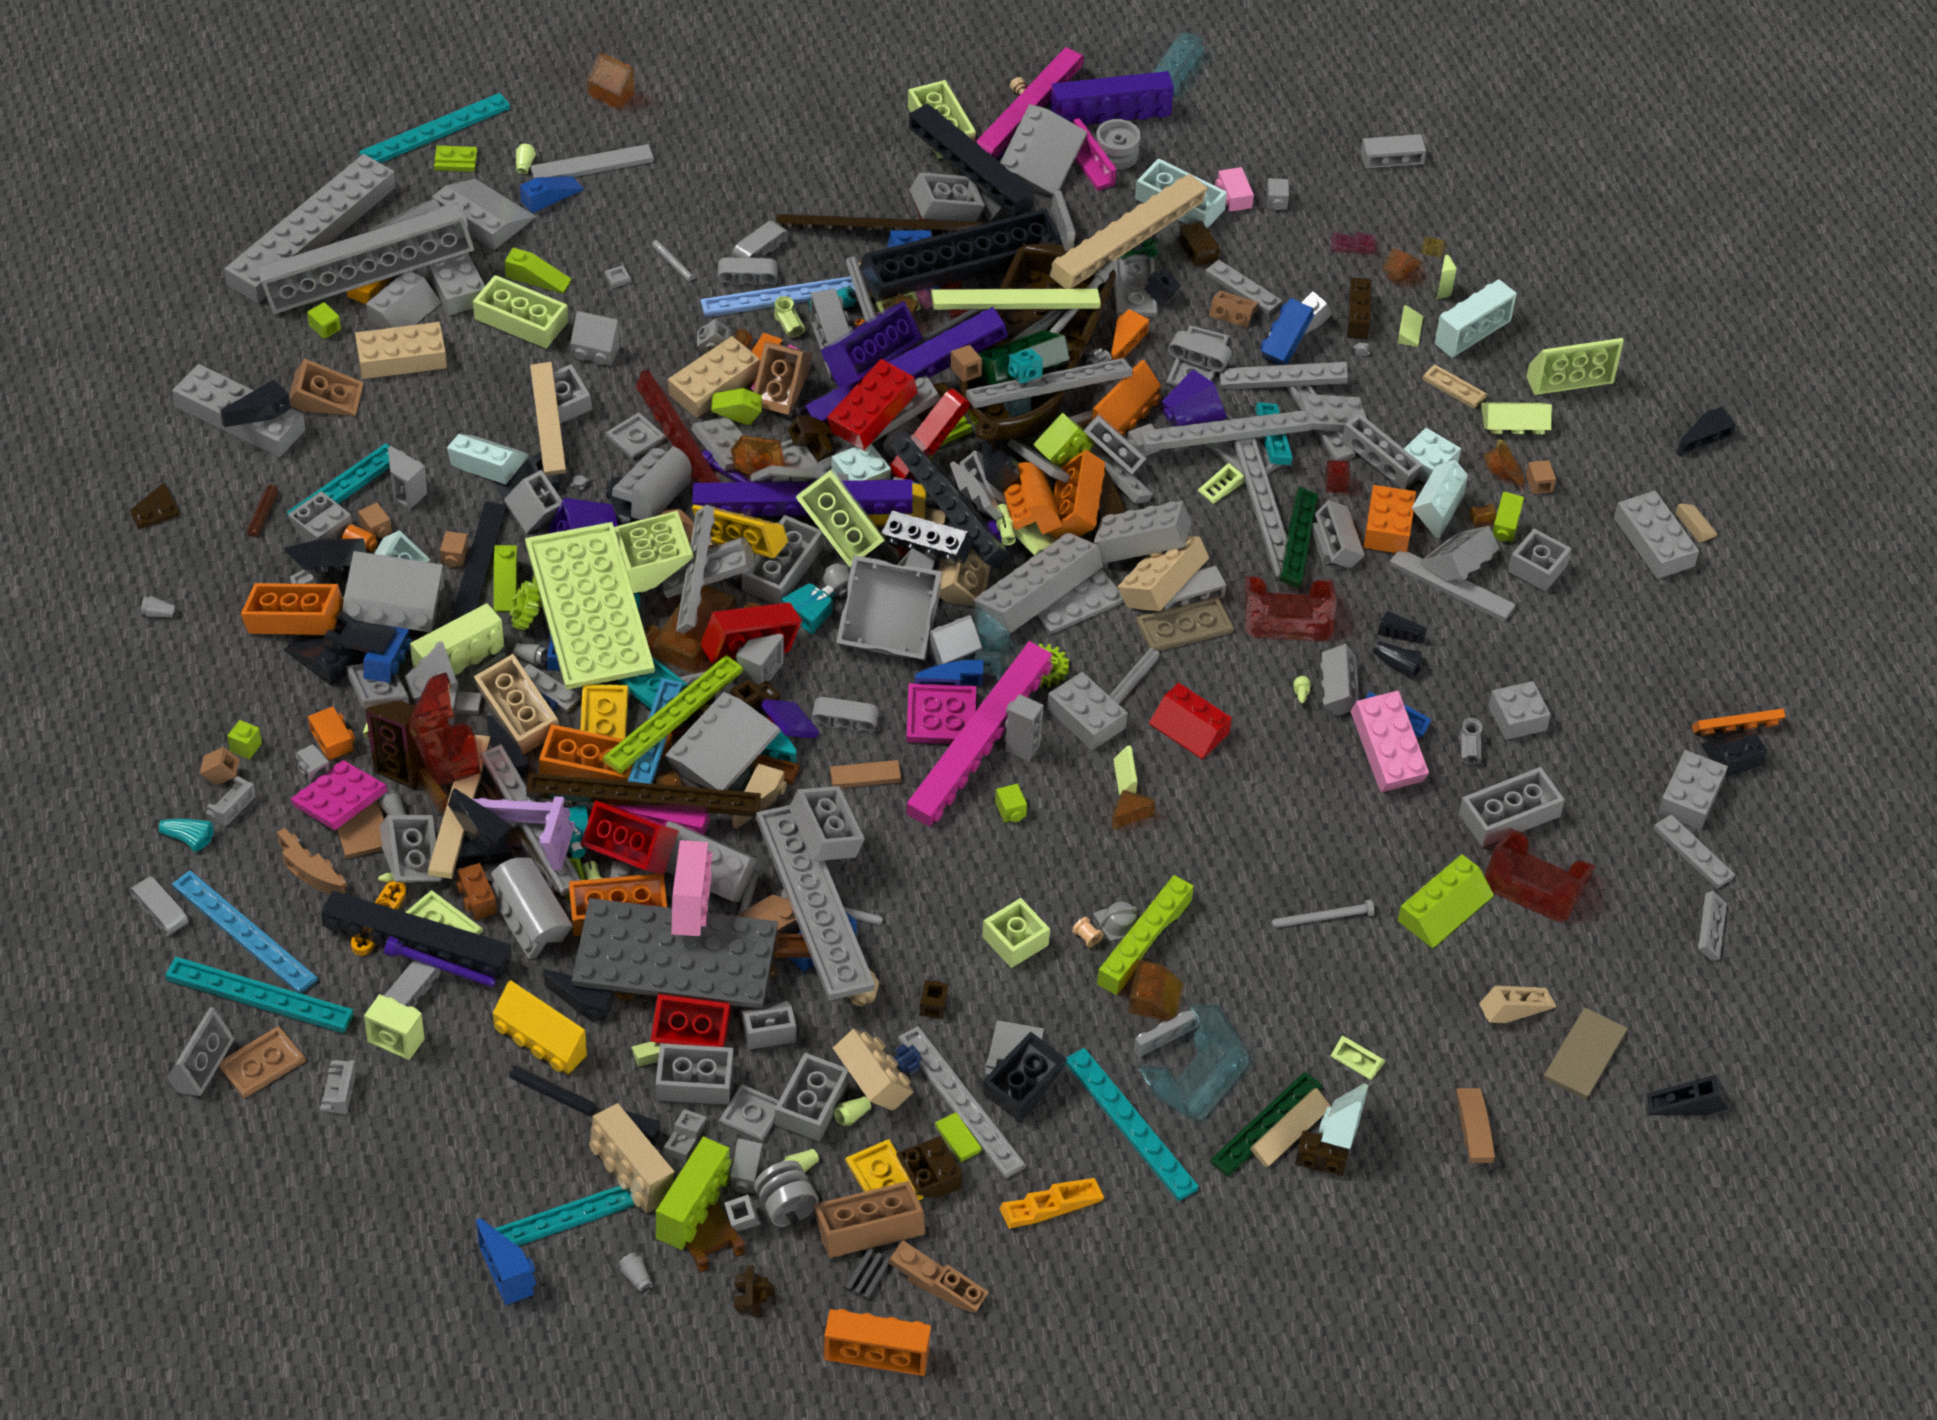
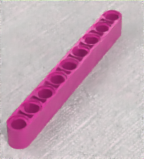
(1038, 93)

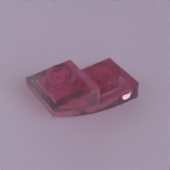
(1359, 243)

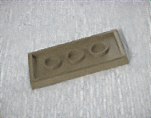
(1185, 624)
(1585, 1053)

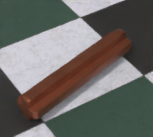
(262, 510)

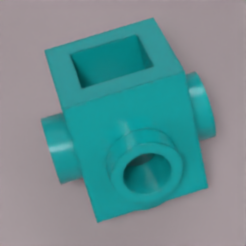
(1025, 365)

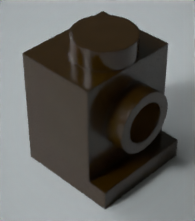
(933, 999)

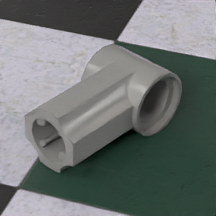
(1471, 741)

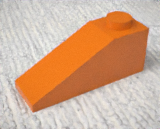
(1129, 332)

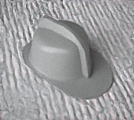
(1117, 919)

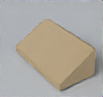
(1695, 522)

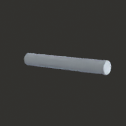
(672, 260)

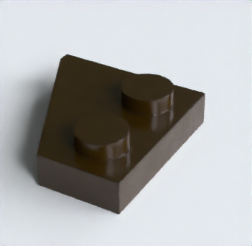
(155, 508)

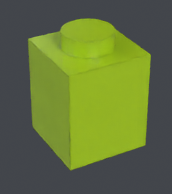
(323, 320)
(244, 739)
(1011, 803)

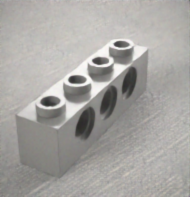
(1381, 452)

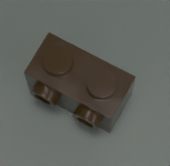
(1321, 1155)

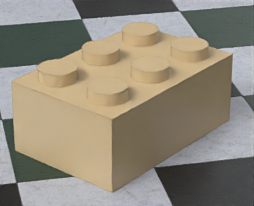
(873, 1069)

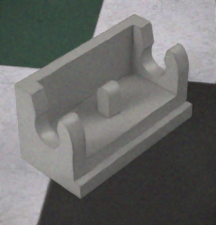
(232, 802)
(339, 1087)

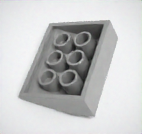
(1043, 149)
(488, 214)
(393, 591)
(721, 743)

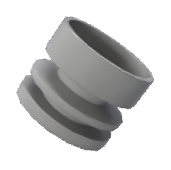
(785, 1190)

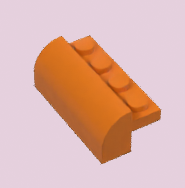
(1032, 499)

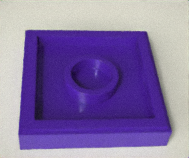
(790, 718)

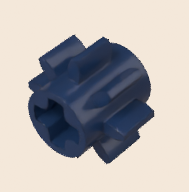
(908, 1058)

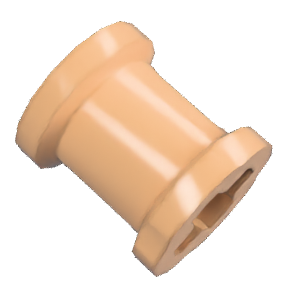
(1087, 932)

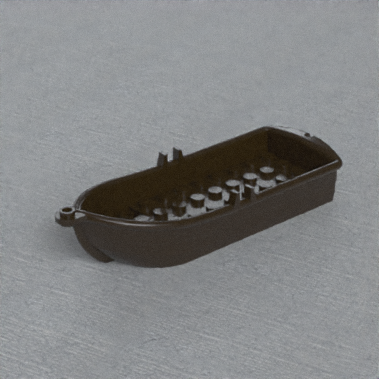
(1032, 270)

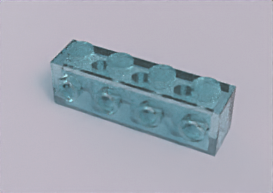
(1181, 57)

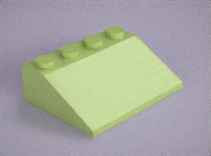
(1575, 366)
(653, 549)

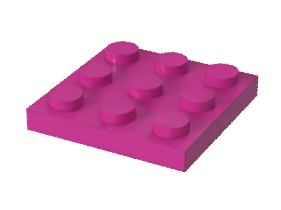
(938, 712)
(339, 795)

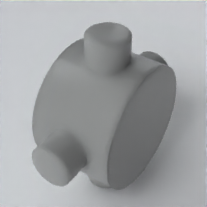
(1362, 349)
(579, 482)

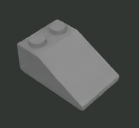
(409, 846)

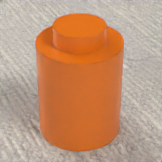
(355, 532)

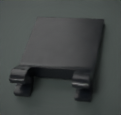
(527, 469)
(359, 635)

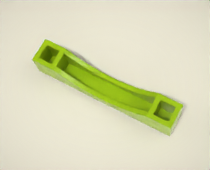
(1161, 912)

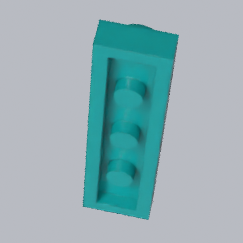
(1276, 445)

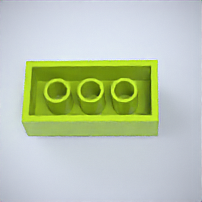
(693, 1193)

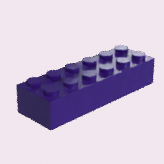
(1114, 98)
(875, 339)

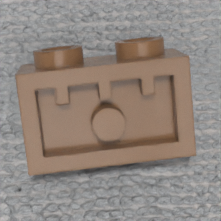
(1233, 308)

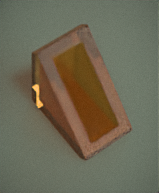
(1132, 808)

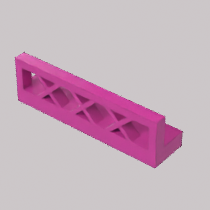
(1100, 173)

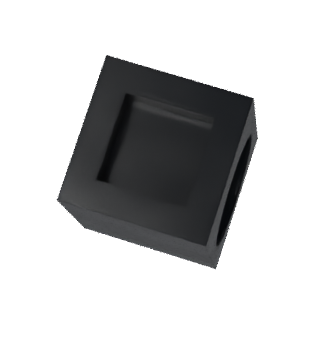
(1161, 286)

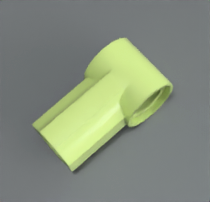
(788, 317)

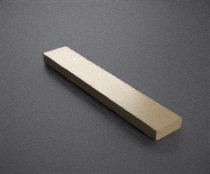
(548, 419)

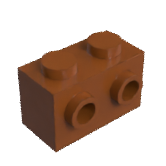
(476, 892)

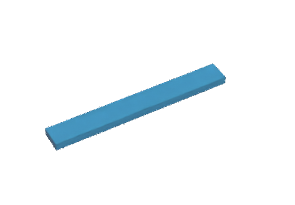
(245, 932)

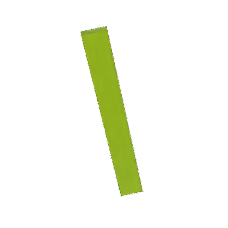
(672, 714)

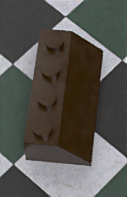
(392, 743)

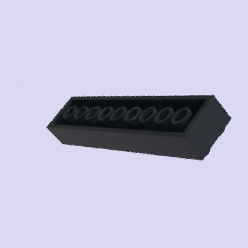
(954, 254)

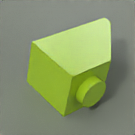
(737, 405)
(1508, 517)

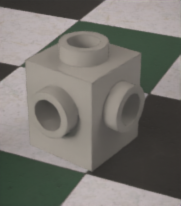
(712, 335)

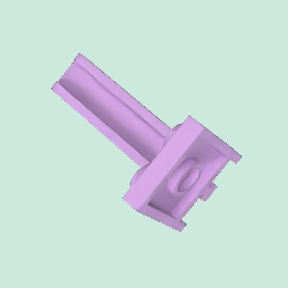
(557, 830)

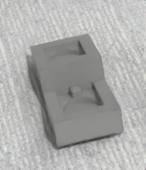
(685, 1135)

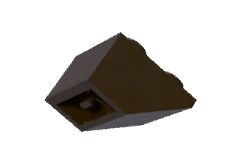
(931, 1168)

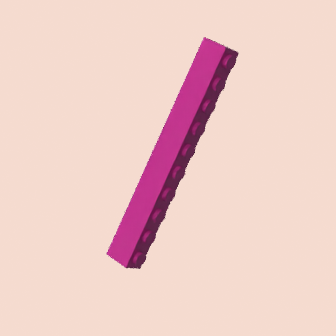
(978, 736)

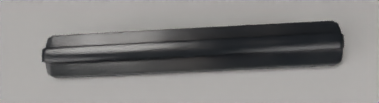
(552, 1090)

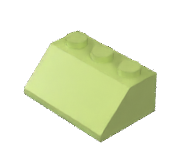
(1516, 417)

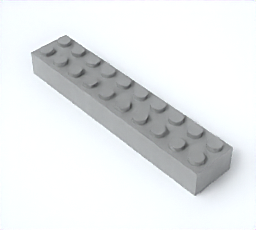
(313, 222)
(365, 259)

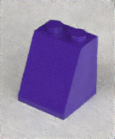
(1193, 402)
(580, 514)

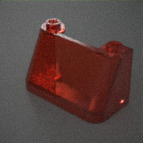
(1289, 614)
(446, 749)
(1534, 881)

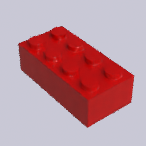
(872, 404)
(733, 628)
(629, 837)

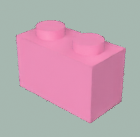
(1237, 188)

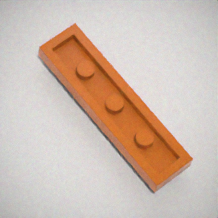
(1730, 723)

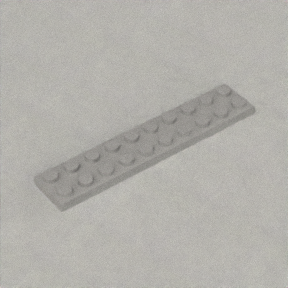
(816, 907)

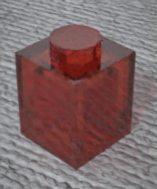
(1337, 476)

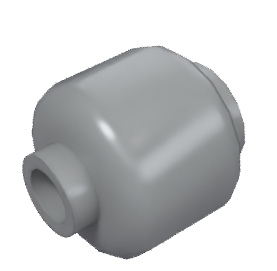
(837, 577)

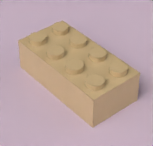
(400, 350)
(719, 370)
(1162, 575)
(516, 703)
(630, 1157)

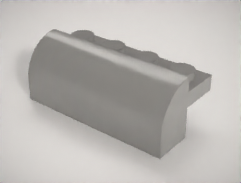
(654, 482)
(723, 562)
(528, 905)

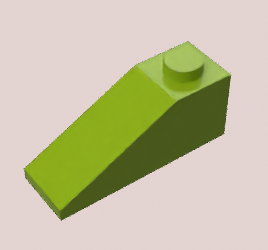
(531, 269)
(505, 576)

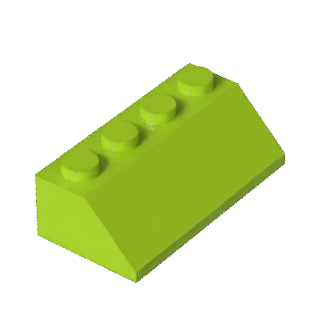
(1445, 901)

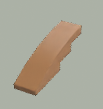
(1475, 1125)

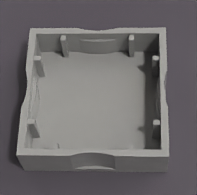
(890, 608)

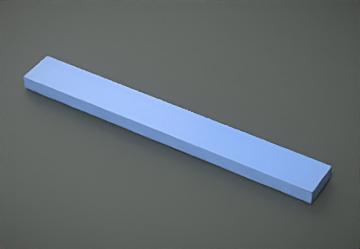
(766, 298)

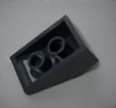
(324, 663)
(1024, 1076)

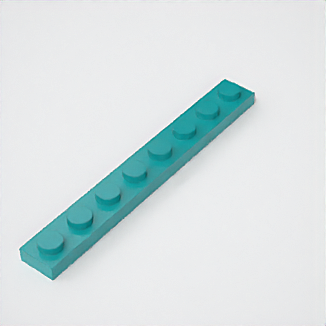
(437, 128)
(259, 994)
(1131, 1124)

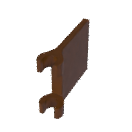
(713, 1236)

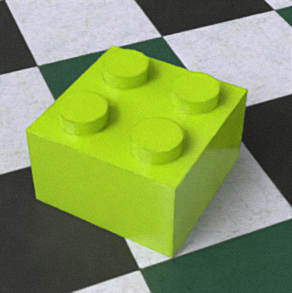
(1063, 441)

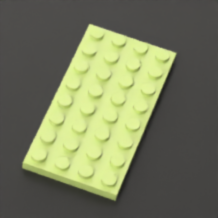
(589, 605)

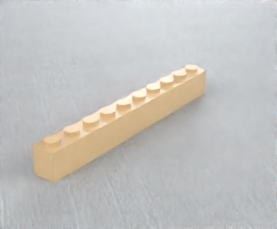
(1128, 231)

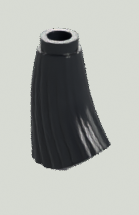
(1400, 659)

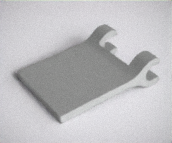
(1005, 1039)

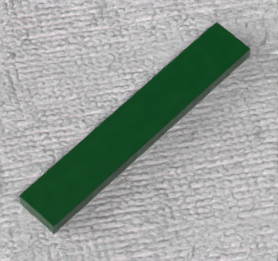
(1298, 537)
(1238, 1148)

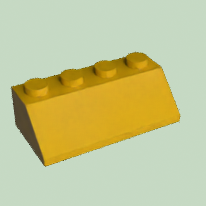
(763, 536)
(540, 1028)

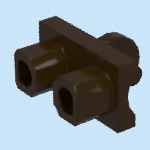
(756, 1290)

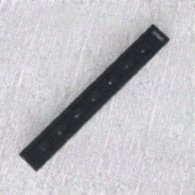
(479, 559)

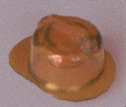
(1503, 464)

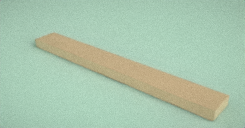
(451, 832)

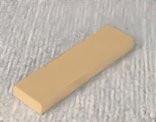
(1290, 1127)

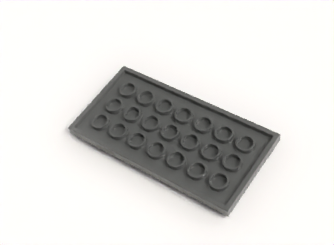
(634, 952)

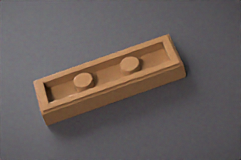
(865, 774)

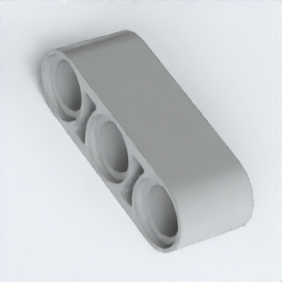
(761, 241)
(747, 270)
(1199, 351)
(845, 713)
(159, 904)
(413, 983)

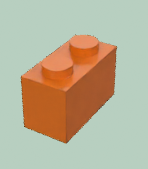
(331, 733)

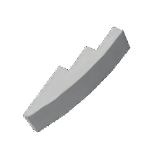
(975, 491)

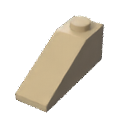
(767, 782)
(1513, 1003)

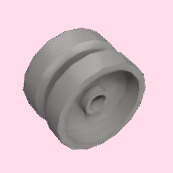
(1120, 142)

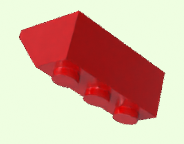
(1191, 721)
(690, 1021)

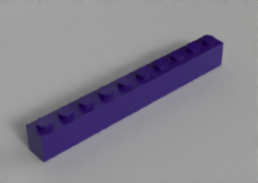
(929, 357)
(780, 497)

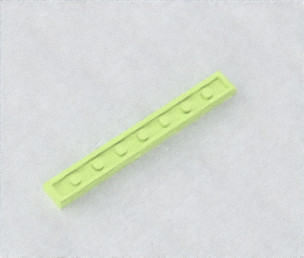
(1016, 299)

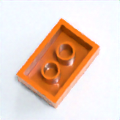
(1389, 519)

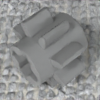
(1098, 356)

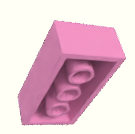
(1389, 741)
(691, 888)

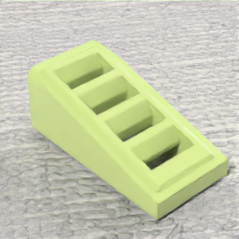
(1228, 470)

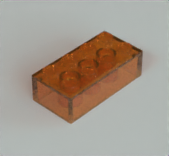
(685, 649)

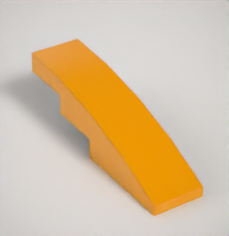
(1051, 1203)

